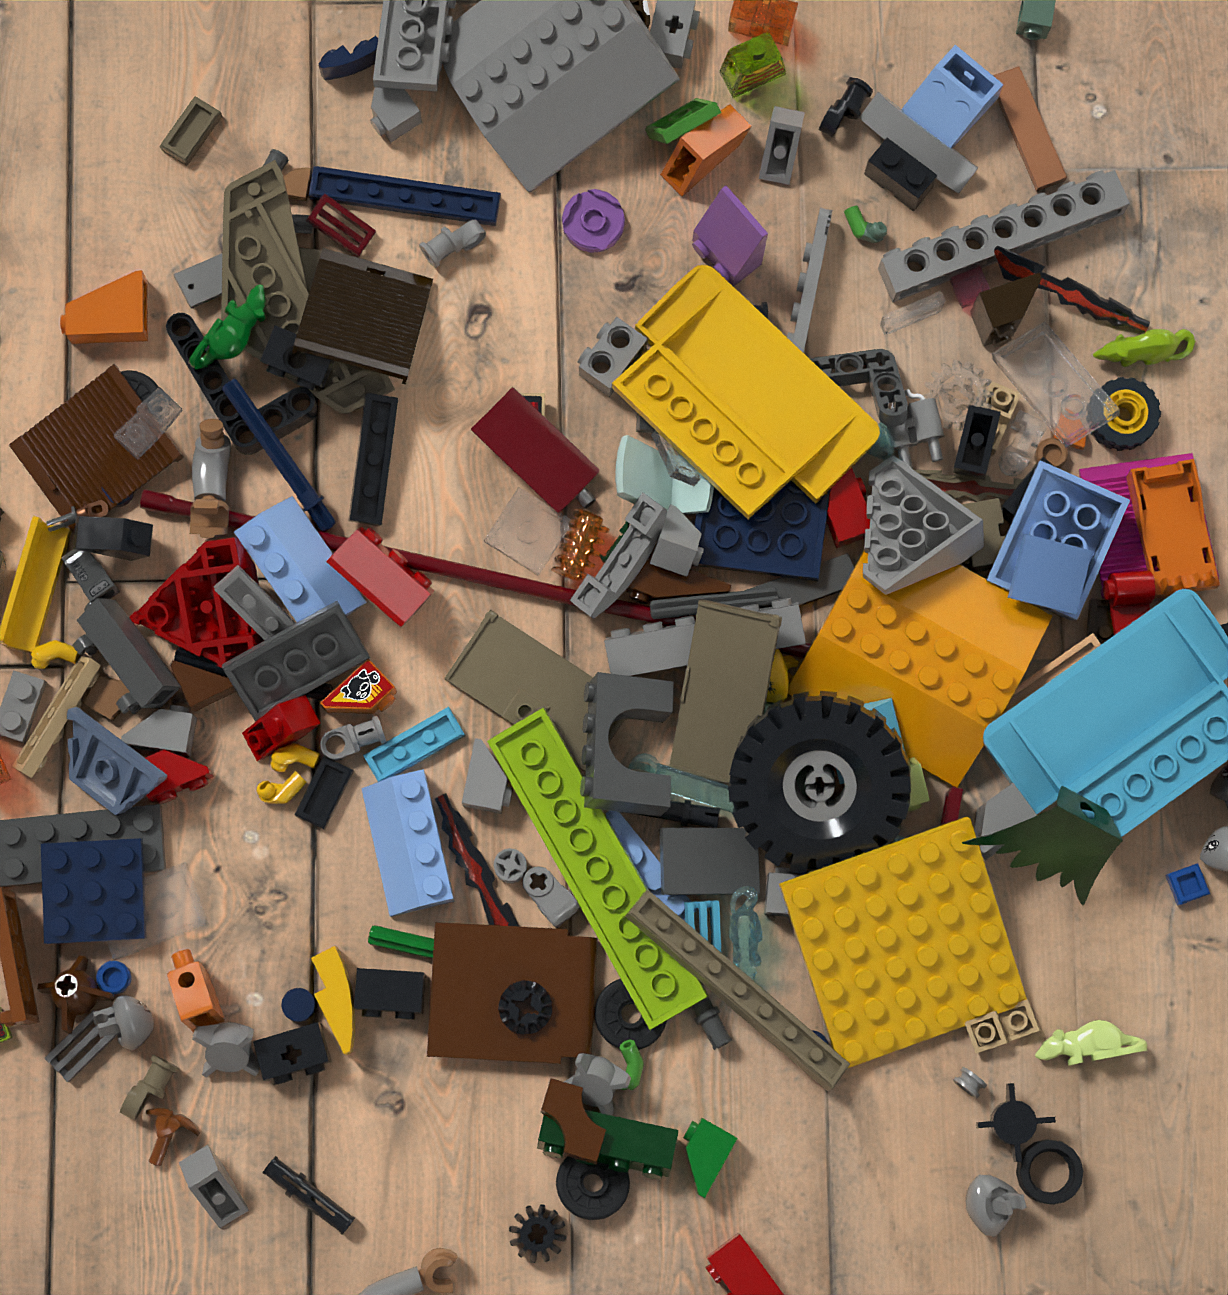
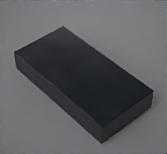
(324, 793)

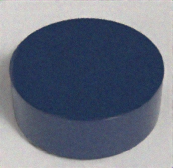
(298, 1004)

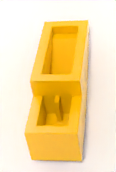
(337, 998)

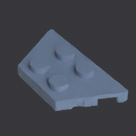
(108, 766)

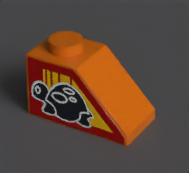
(361, 692)

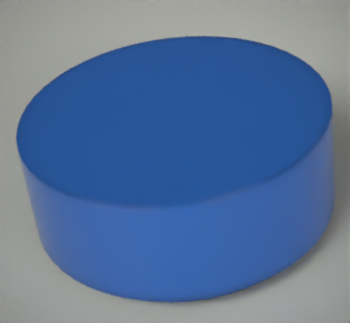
(113, 977)

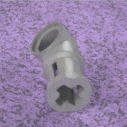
(446, 242)
(354, 737)

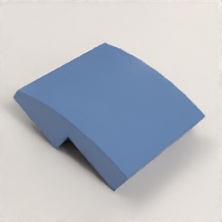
(1050, 574)

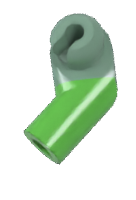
(864, 230)

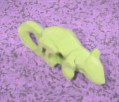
(1095, 1039)

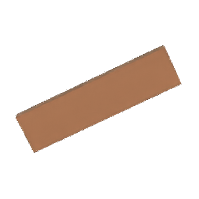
(1029, 130)

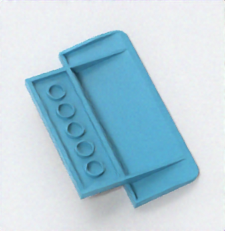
(1127, 719)

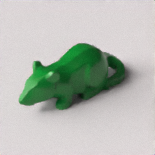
(230, 337)

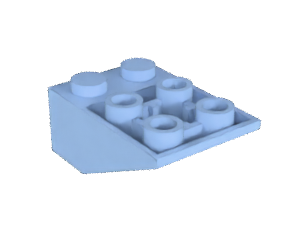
(953, 97)

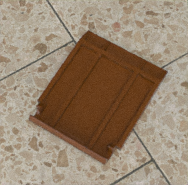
(475, 968)

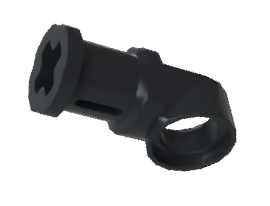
(847, 106)

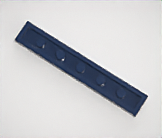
(405, 195)

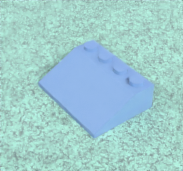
(1064, 511)

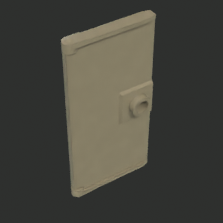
(521, 676)
(722, 686)

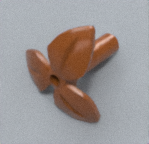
(165, 1127)

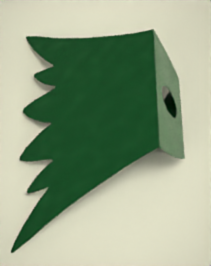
(1061, 842)

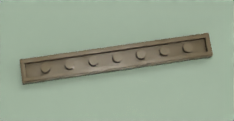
(737, 990)

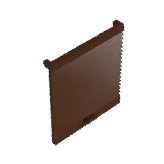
(79, 452)

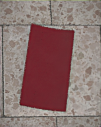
(535, 450)

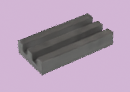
(68, 1040)

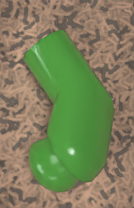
(634, 1063)

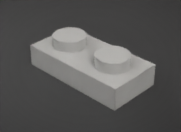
(20, 705)

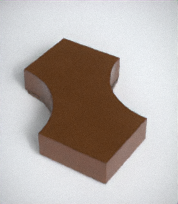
(580, 1133)

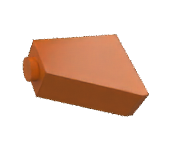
(704, 149)
(109, 313)

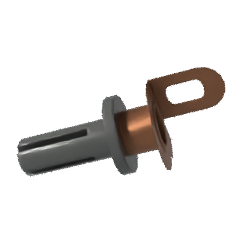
(85, 511)

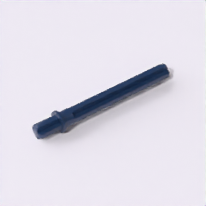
(259, 427)

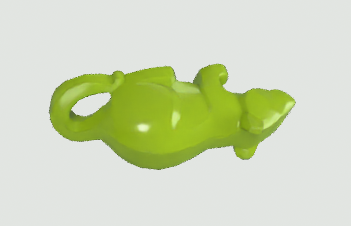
(1149, 347)

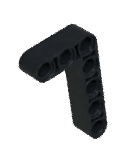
(235, 425)

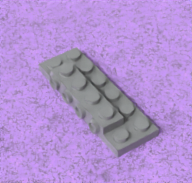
(412, 43)

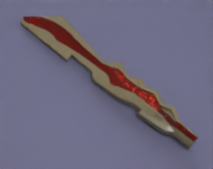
(973, 488)

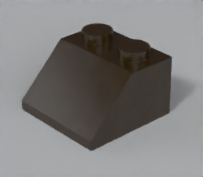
(1002, 308)

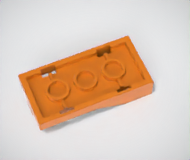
(1173, 527)

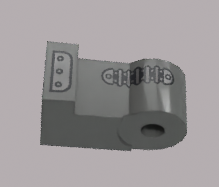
(90, 575)

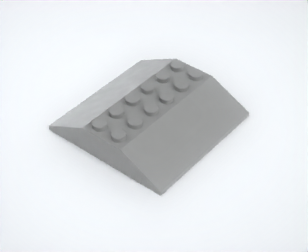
(553, 76)

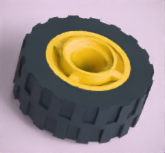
(1143, 415)

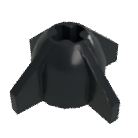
(1014, 1122)

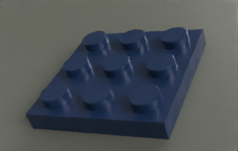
(93, 891)

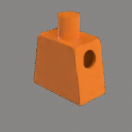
(198, 1002)

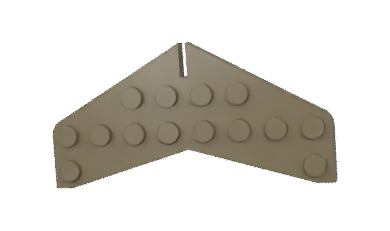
(264, 250)

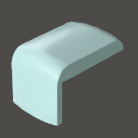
(642, 470)

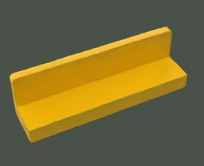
(33, 586)

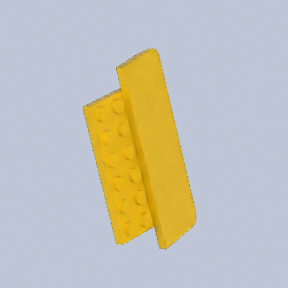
(741, 396)

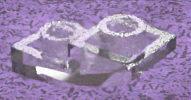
(148, 424)

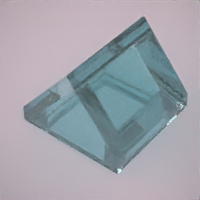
(883, 447)

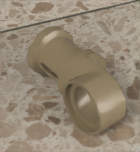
(153, 1083)

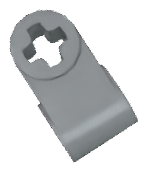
(554, 901)

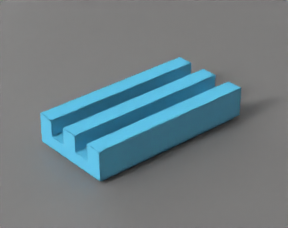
(714, 919)

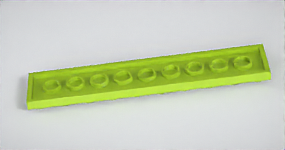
(592, 864)

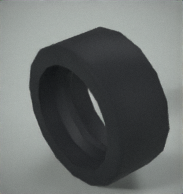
(1074, 1165)

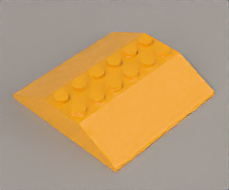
(938, 648)

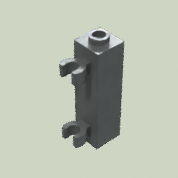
(127, 653)

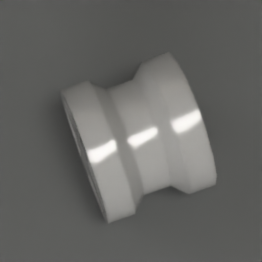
(511, 860)

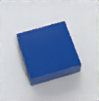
(1187, 884)

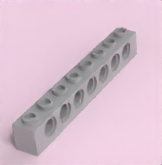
(1103, 187)

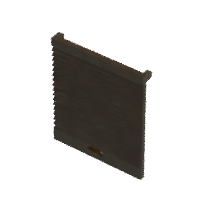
(363, 315)

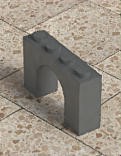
(606, 781)

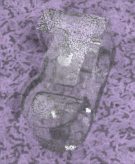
(1020, 452)

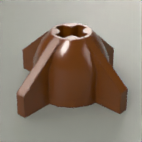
(74, 992)

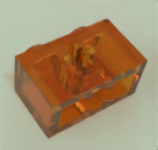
(763, 16)

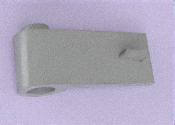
(203, 279)

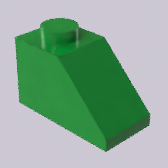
(706, 1152)

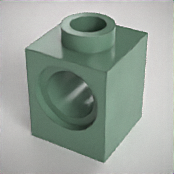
(1035, 18)

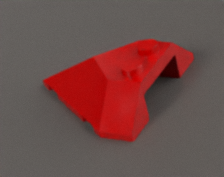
(193, 613)

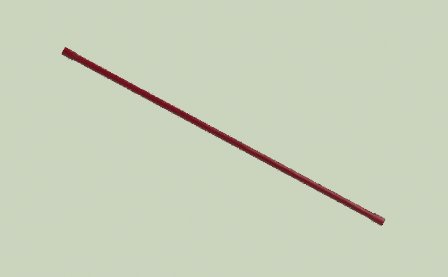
(170, 505)

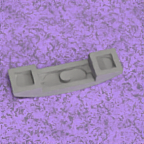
(892, 122)
(626, 559)

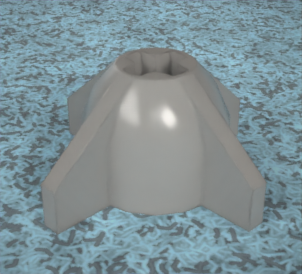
(227, 1048)
(599, 1081)

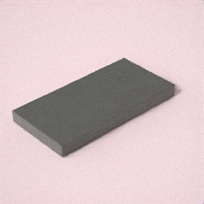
(296, 660)

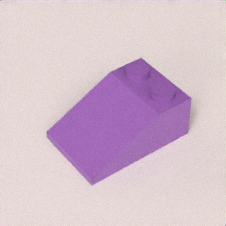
(730, 238)

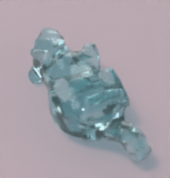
(745, 932)

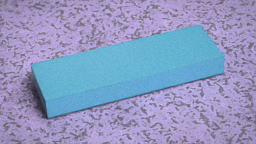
(414, 745)

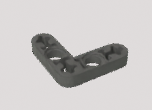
(875, 375)

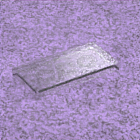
(1055, 384)

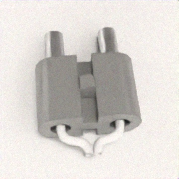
(921, 426)

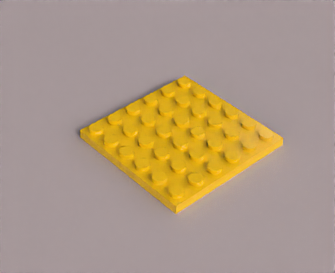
(903, 942)

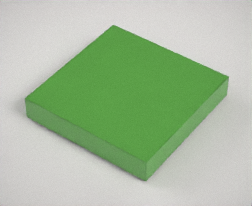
(682, 120)

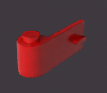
(1128, 596)

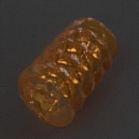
(580, 545)

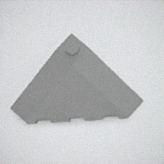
(914, 528)

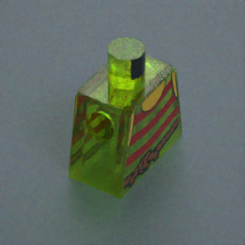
(755, 62)

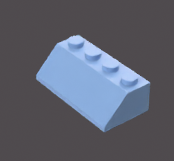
(295, 561)
(407, 843)

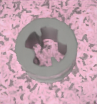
(970, 1082)

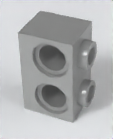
(617, 358)

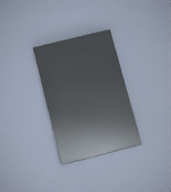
(707, 861)

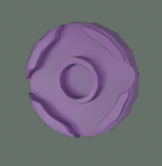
(593, 221)

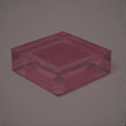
(969, 285)

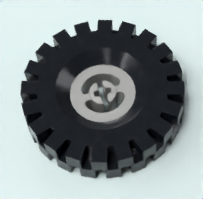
(818, 734)

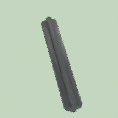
(688, 605)

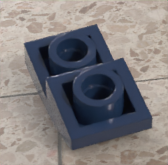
(341, 63)

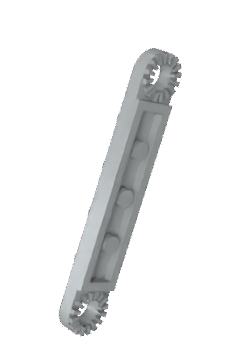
(808, 281)

